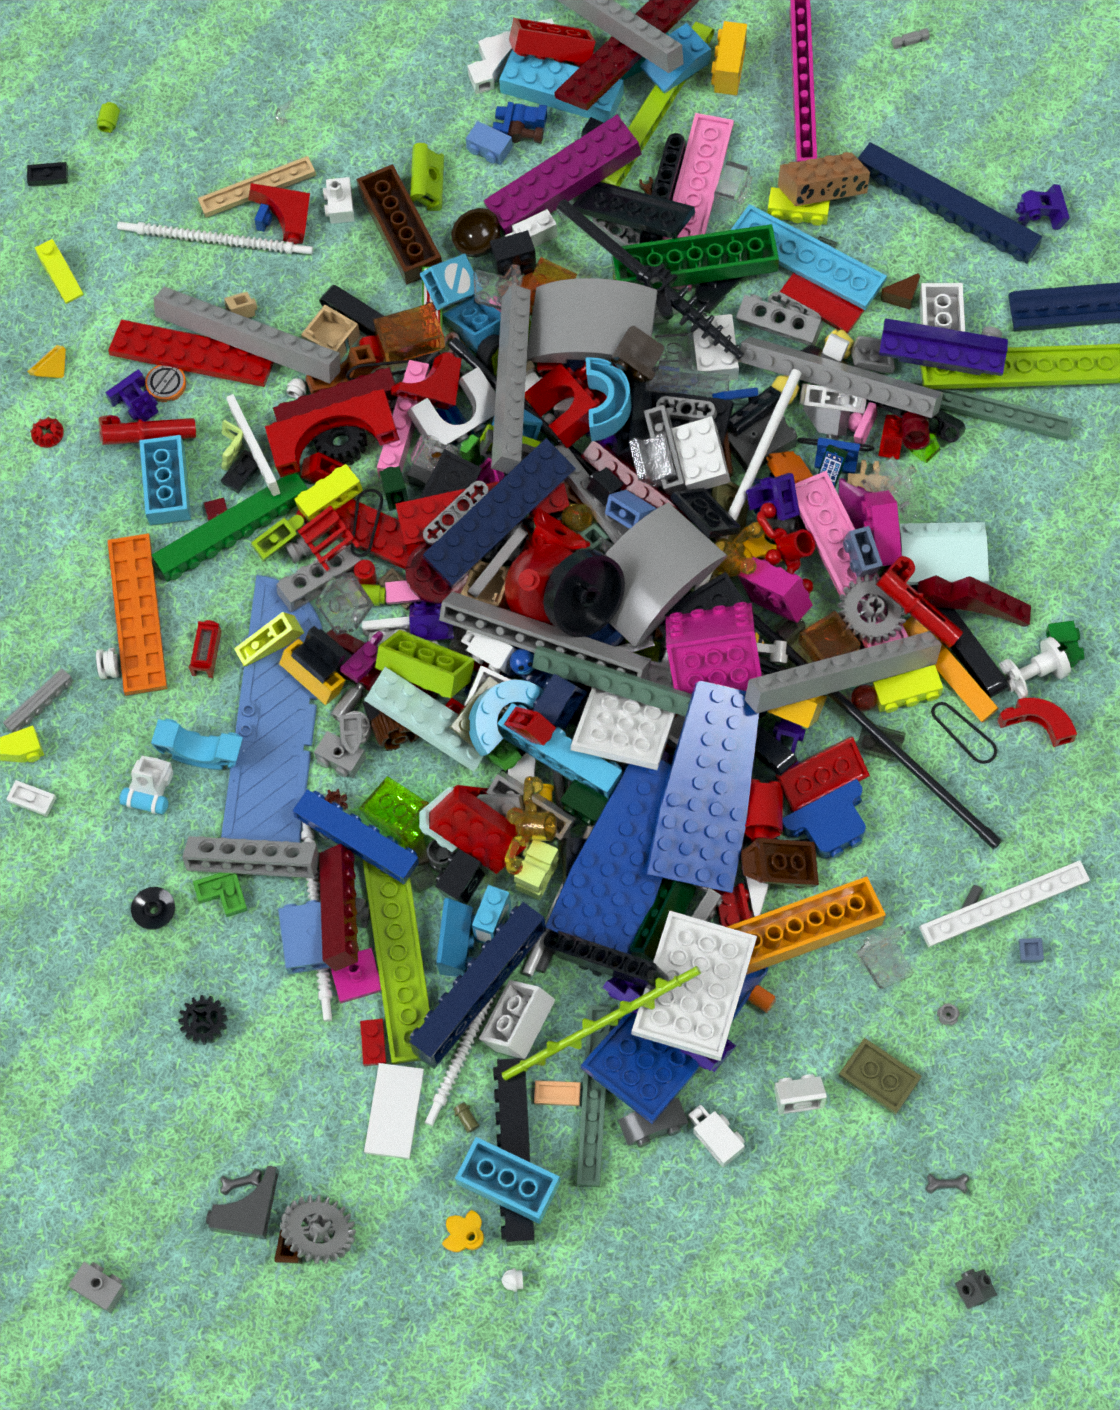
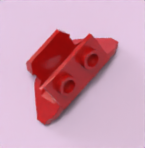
(552, 531)

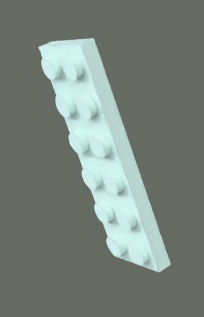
(421, 716)

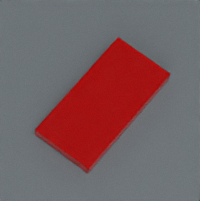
(831, 308)
(822, 773)

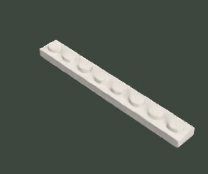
(1004, 903)

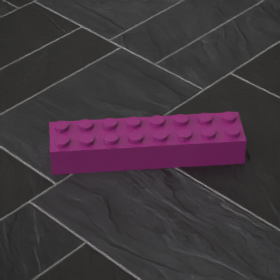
(565, 174)

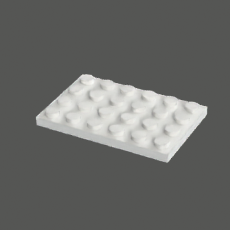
(624, 727)
(703, 1008)

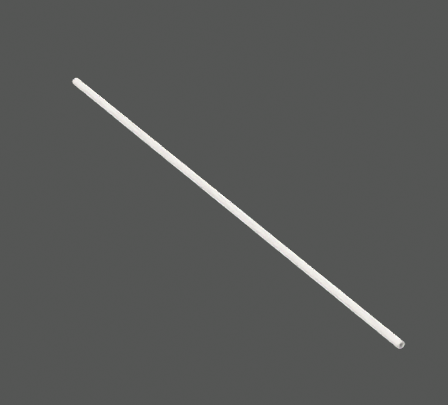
(734, 511)

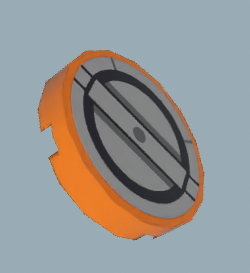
(165, 383)

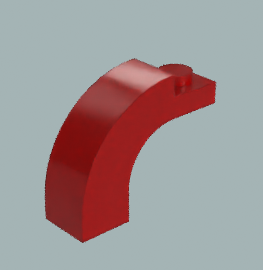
(1044, 713)

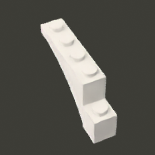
(494, 54)

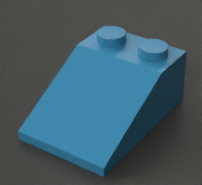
(695, 57)
(473, 322)

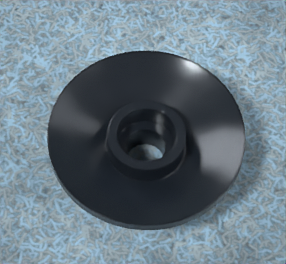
(151, 898)

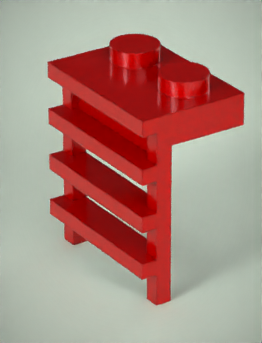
(319, 526)

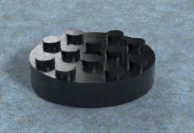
(584, 593)

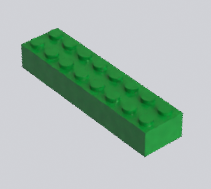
(706, 256)

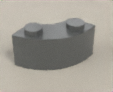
(641, 1132)

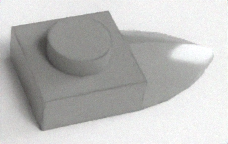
(351, 731)

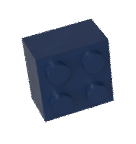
(559, 701)

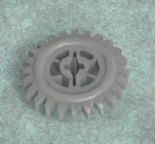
(876, 596)
(321, 1221)

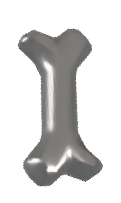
(959, 1183)
(229, 1184)

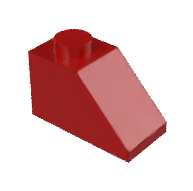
(318, 467)
(530, 725)

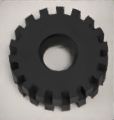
(345, 452)

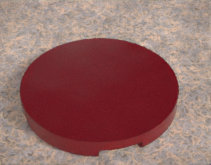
(425, 581)

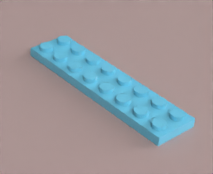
(817, 260)

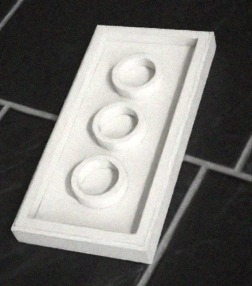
(394, 1111)

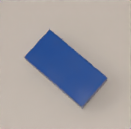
(736, 394)

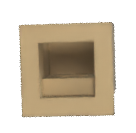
(241, 304)

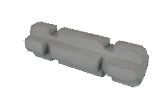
(910, 38)

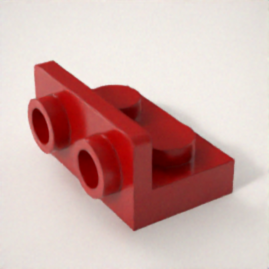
(734, 906)

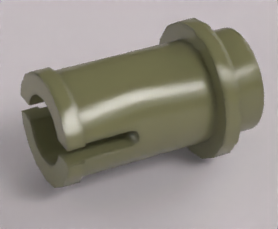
(466, 1117)

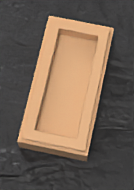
(557, 1093)

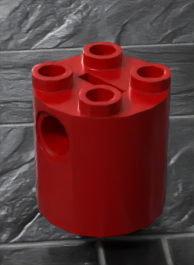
(764, 810)

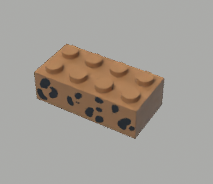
(823, 179)

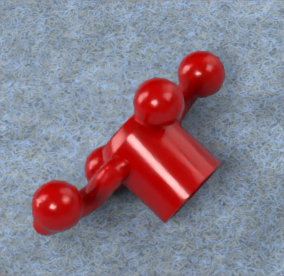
(789, 546)

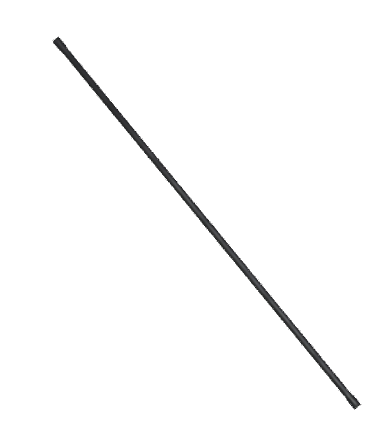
(983, 831)

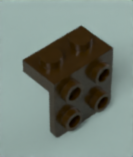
(638, 354)

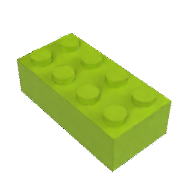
(425, 663)

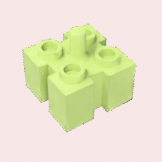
(538, 868)

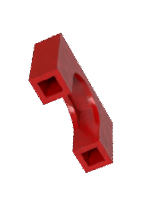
(555, 387)

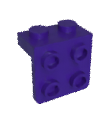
(426, 623)

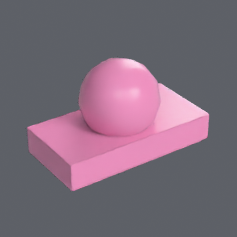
(862, 424)

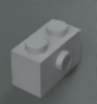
(333, 754)
(98, 1287)

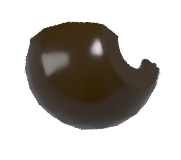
(474, 231)

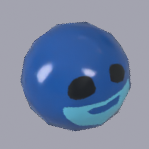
(522, 662)

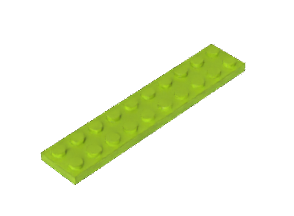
(1038, 368)
(397, 959)

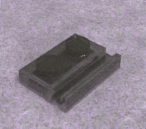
(871, 747)

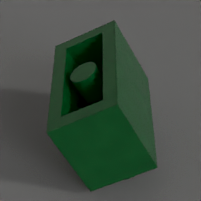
(393, 486)
(583, 802)

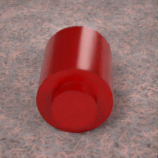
(374, 344)
(365, 572)

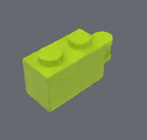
(277, 537)

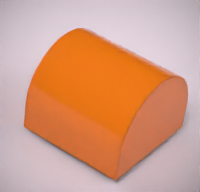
(762, 998)

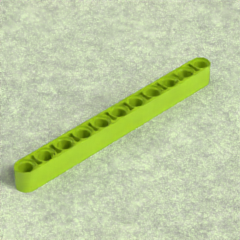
(653, 112)

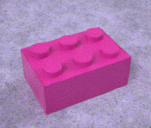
(883, 520)
(777, 590)

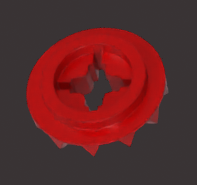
(47, 440)

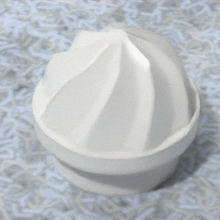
(296, 388)
(513, 1280)

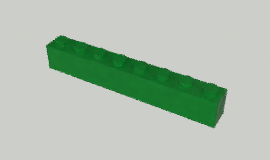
(228, 528)

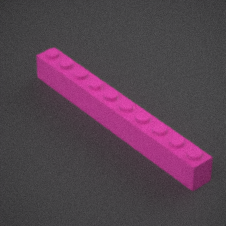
(802, 80)

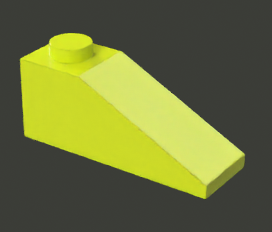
(58, 271)
(269, 639)
(21, 746)

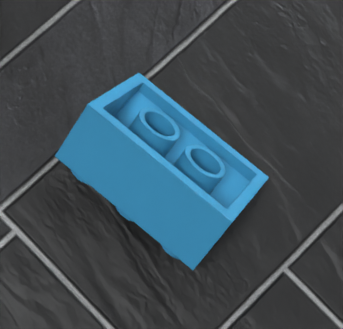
(455, 938)

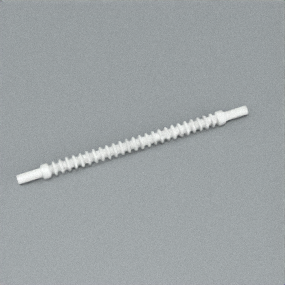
(141, 228)
(324, 993)
(440, 1098)

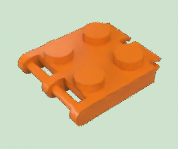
(788, 463)

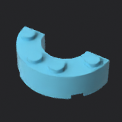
(615, 410)
(488, 705)
(195, 749)

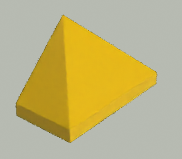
(51, 364)

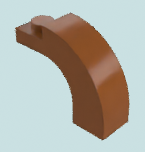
(356, 356)

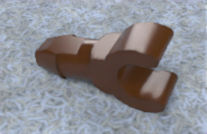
(647, 188)

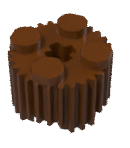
(390, 732)

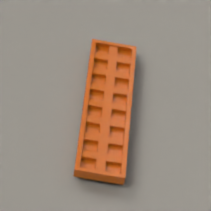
(137, 614)

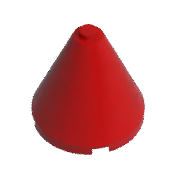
(529, 577)

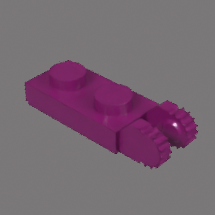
(363, 660)

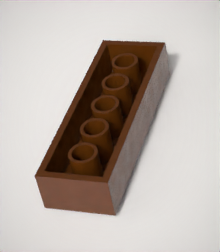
(398, 222)

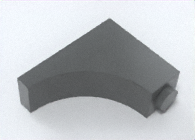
(249, 1215)

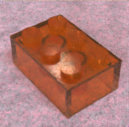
(409, 333)

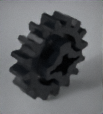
(197, 1026)

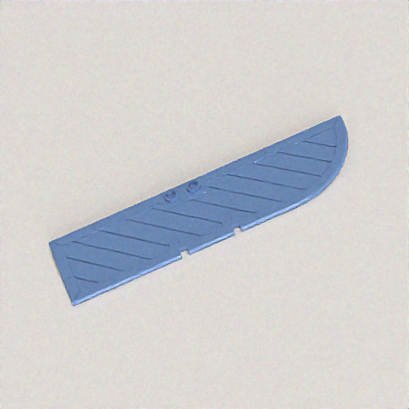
(274, 728)

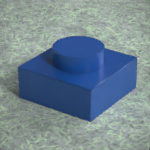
(263, 217)

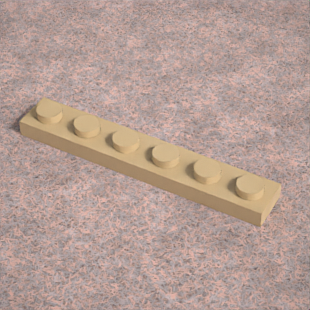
(239, 192)

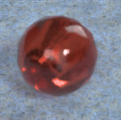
(864, 697)

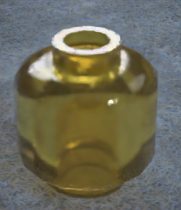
(577, 517)

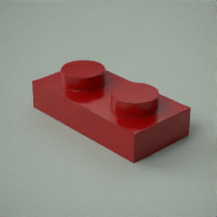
(373, 1042)

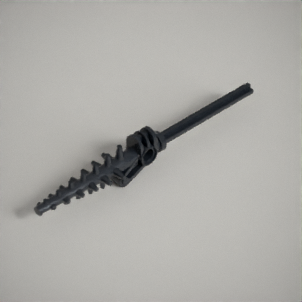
(666, 296)

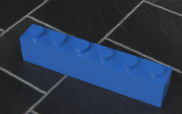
(355, 836)

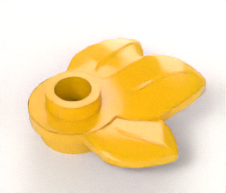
(460, 1231)

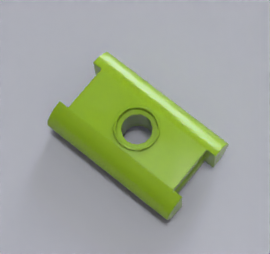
(427, 177)

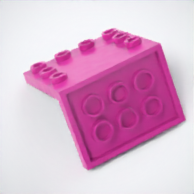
(713, 647)

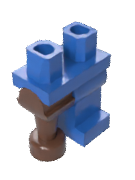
(520, 119)

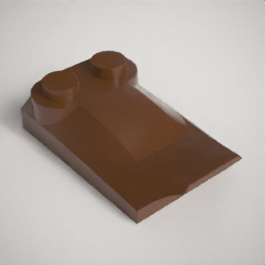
(781, 862)

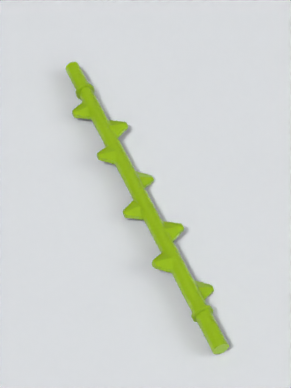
(589, 1026)

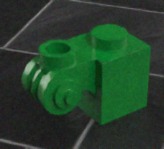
(1067, 637)

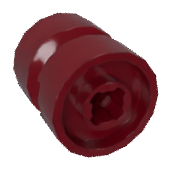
(915, 431)

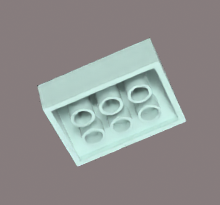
(946, 550)

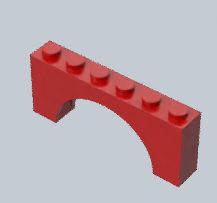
(292, 435)

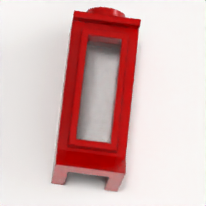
(205, 648)

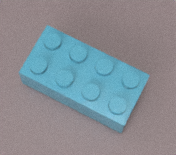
(165, 480)
(507, 1180)

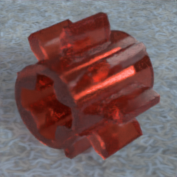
(335, 795)

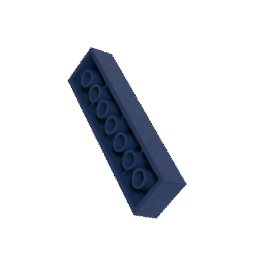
(499, 513)
(477, 985)

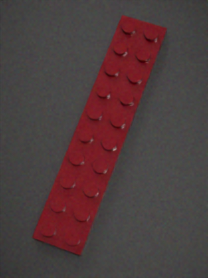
(615, 58)

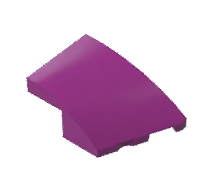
(851, 500)

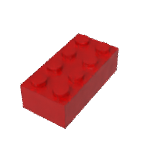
(551, 41)
(474, 828)

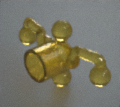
(736, 561)
(529, 824)

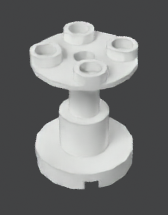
(1048, 661)

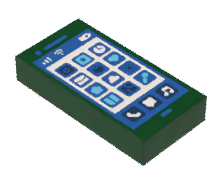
(833, 463)

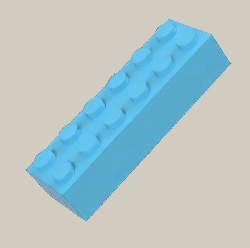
(539, 79)
(557, 755)

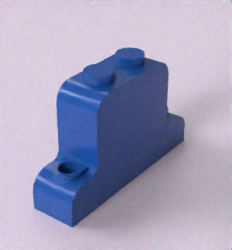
(830, 821)

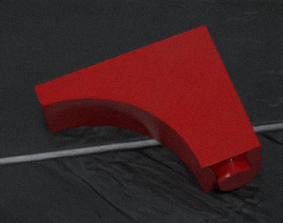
(288, 207)
(438, 386)

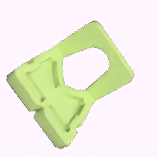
(234, 449)

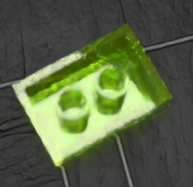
(395, 811)

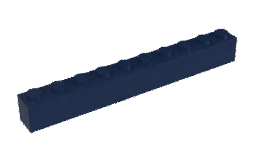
(950, 203)

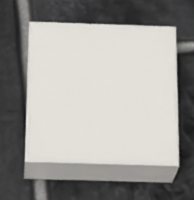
(835, 347)

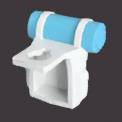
(148, 784)

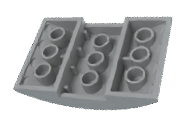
(587, 318)
(660, 564)

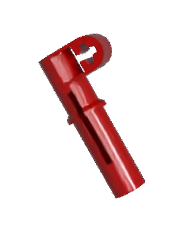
(114, 432)
(915, 603)

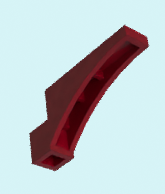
(974, 596)

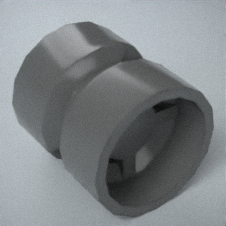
(438, 856)

